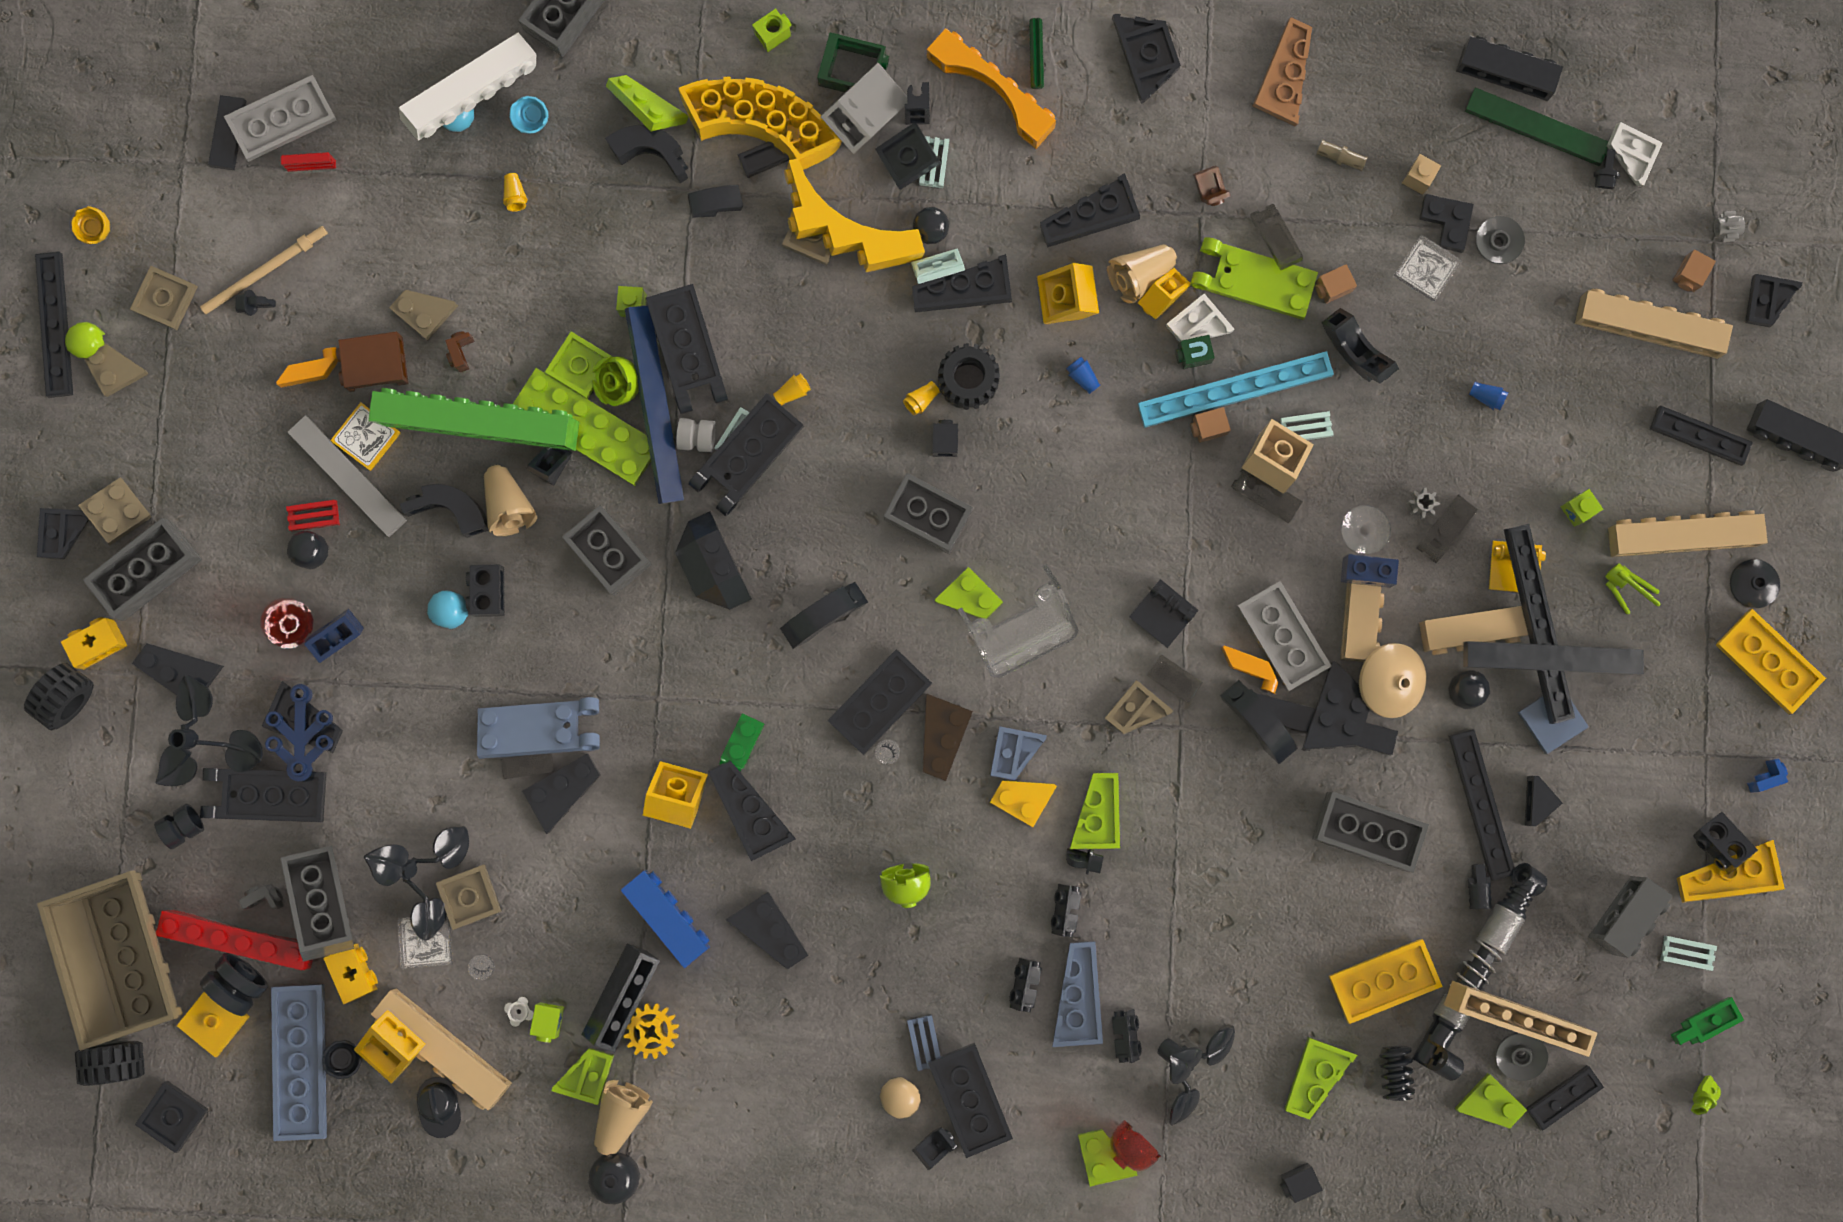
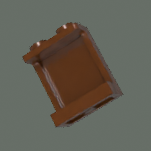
(372, 361)

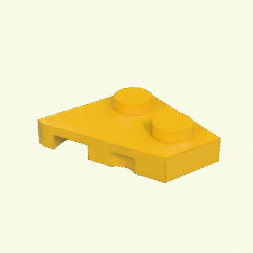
(1023, 799)

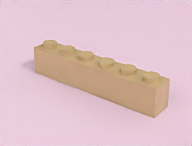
(1654, 324)
(1688, 534)
(1520, 1018)
(446, 1052)

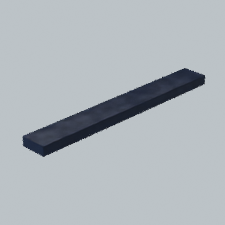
(654, 405)

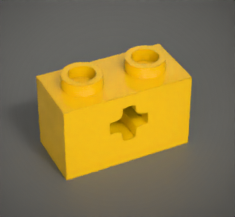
(107, 642)
(358, 985)

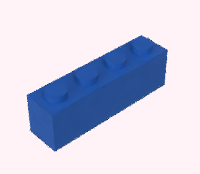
(665, 917)

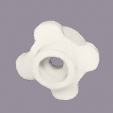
(511, 1010)

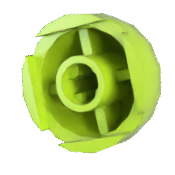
(615, 380)
(905, 885)

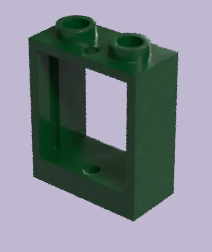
(849, 44)

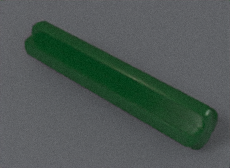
(1036, 53)

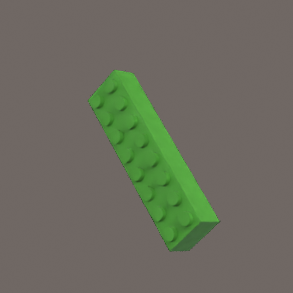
(474, 420)

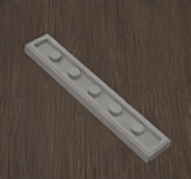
(347, 476)

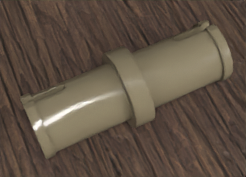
(1342, 155)

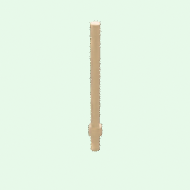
(303, 243)

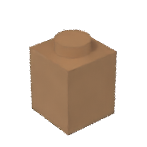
(1693, 271)
(1335, 284)
(1210, 425)

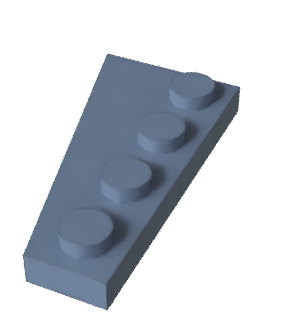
(1079, 1004)

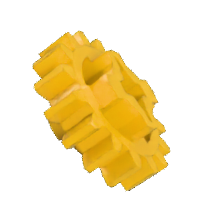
(661, 1037)

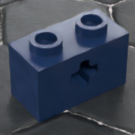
(1369, 570)
(334, 635)

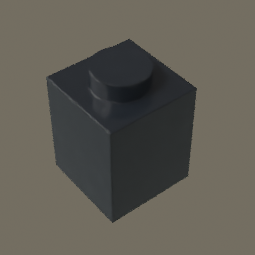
(945, 439)
(1300, 1183)

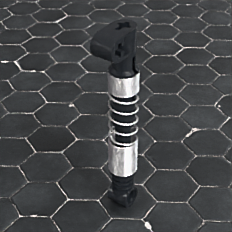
(1494, 938)

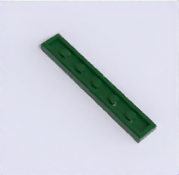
(1537, 126)

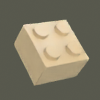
(1277, 456)

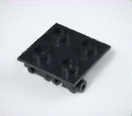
(1163, 613)

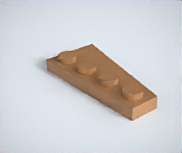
(1284, 78)

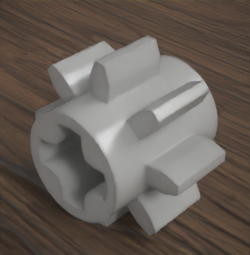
(1729, 226)
(1427, 498)

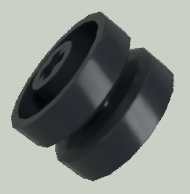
(234, 984)

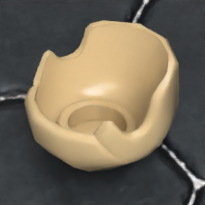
(900, 1098)

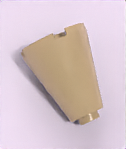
(1139, 270)
(506, 503)
(619, 1115)

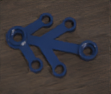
(300, 735)

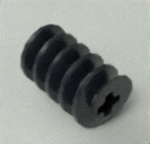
(1397, 1073)

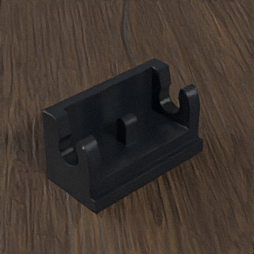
(918, 107)

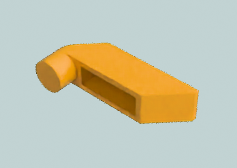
(310, 370)
(1252, 666)

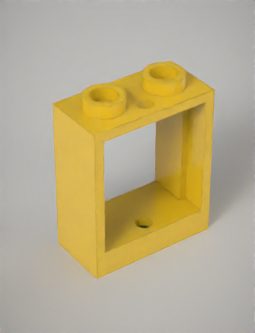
(384, 1037)

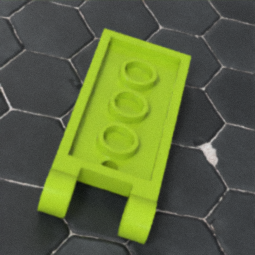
(1256, 280)

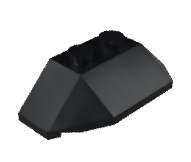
(710, 564)

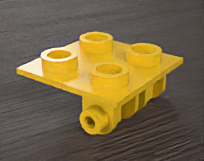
(1501, 569)

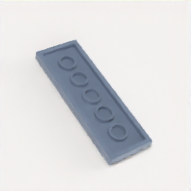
(297, 1062)

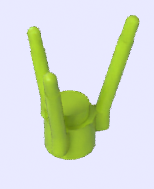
(1620, 576)

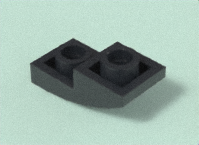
(714, 200)

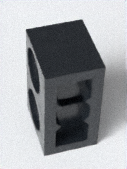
(493, 589)
(1729, 839)

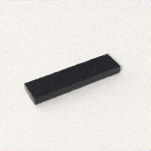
(1701, 435)

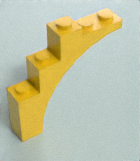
(814, 216)

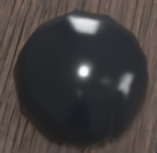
(932, 225)
(307, 550)
(1469, 689)
(341, 1060)

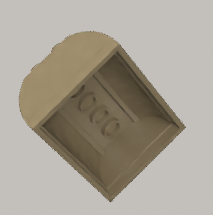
(108, 960)

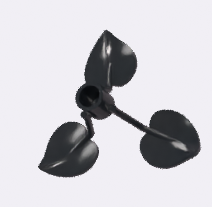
(175, 764)
(392, 863)
(1182, 1062)

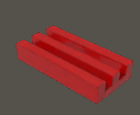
(308, 161)
(309, 506)

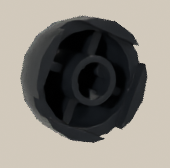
(614, 1178)

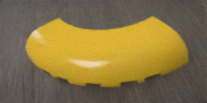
(759, 112)

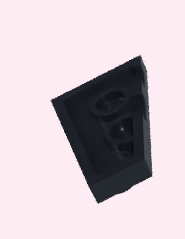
(170, 666)
(286, 707)
(560, 791)
(770, 930)

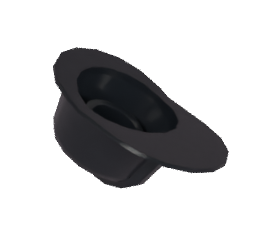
(438, 1107)

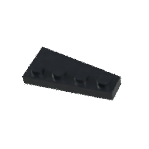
(1100, 211)
(976, 286)
(751, 816)

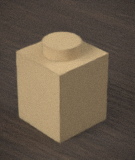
(1421, 174)

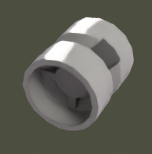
(699, 435)

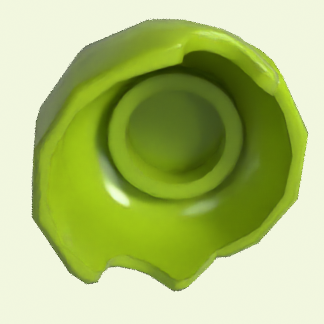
(84, 339)

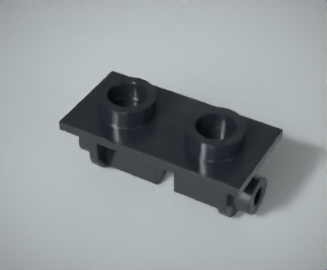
(1062, 921)
(1025, 973)
(1129, 1047)

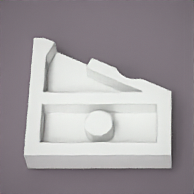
(1634, 151)
(1199, 320)

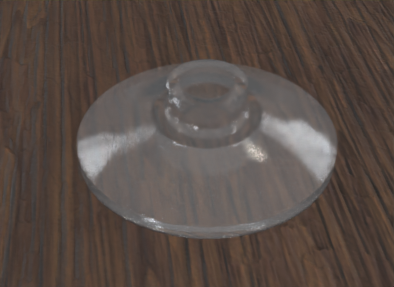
(1376, 523)

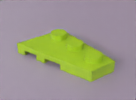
(646, 105)
(1099, 817)
(1316, 1075)

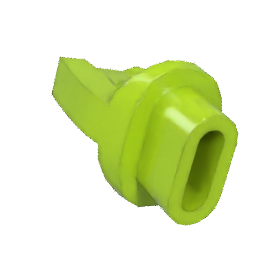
(1706, 1096)

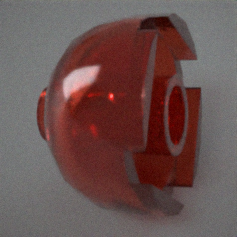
(286, 622)
(1132, 1149)

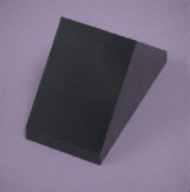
(549, 464)
(1539, 801)

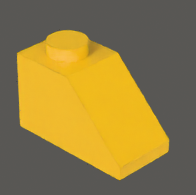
(1164, 293)

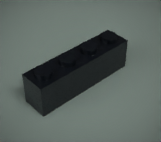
(1509, 68)
(1798, 433)
(620, 997)

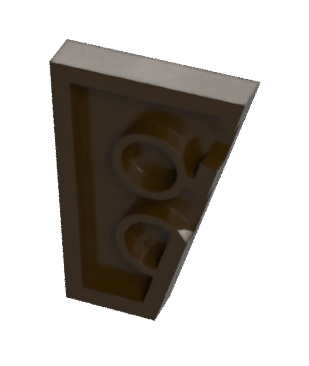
(943, 735)

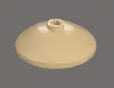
(1382, 680)

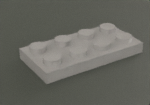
(280, 118)
(1283, 636)

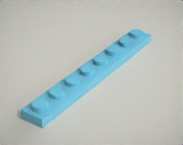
(1235, 389)

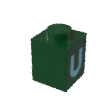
(1195, 352)

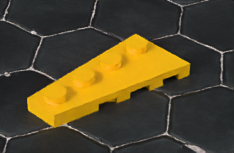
(1756, 875)

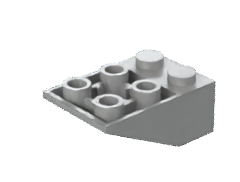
(865, 108)

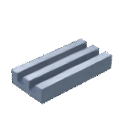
(920, 1020)

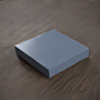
(1550, 735)

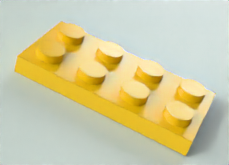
(1770, 661)
(1385, 981)

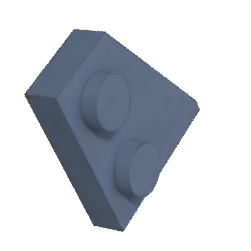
(1014, 751)

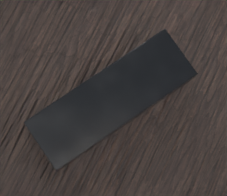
(224, 145)
(1564, 1097)

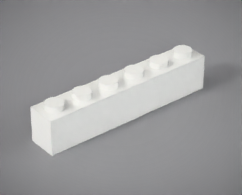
(468, 87)

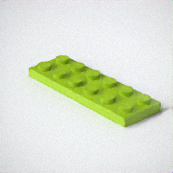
(600, 433)

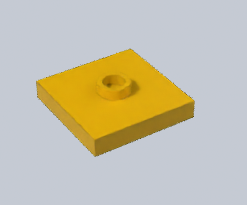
(211, 1024)

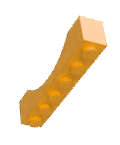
(955, 57)

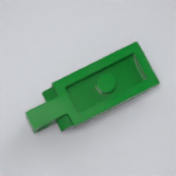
(742, 741)
(1708, 1022)

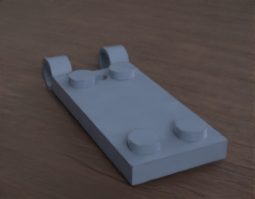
(535, 729)

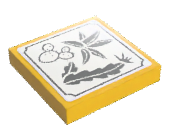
(364, 439)

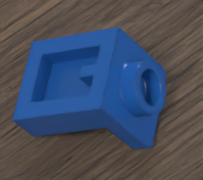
(1773, 778)

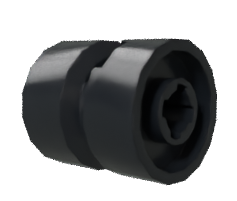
(182, 824)

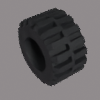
(968, 356)
(58, 696)
(109, 1063)

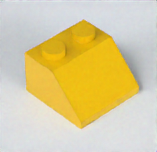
(1068, 293)
(674, 794)

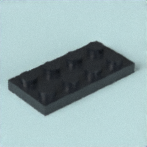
(880, 702)
(970, 1100)

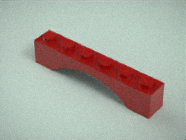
(231, 939)

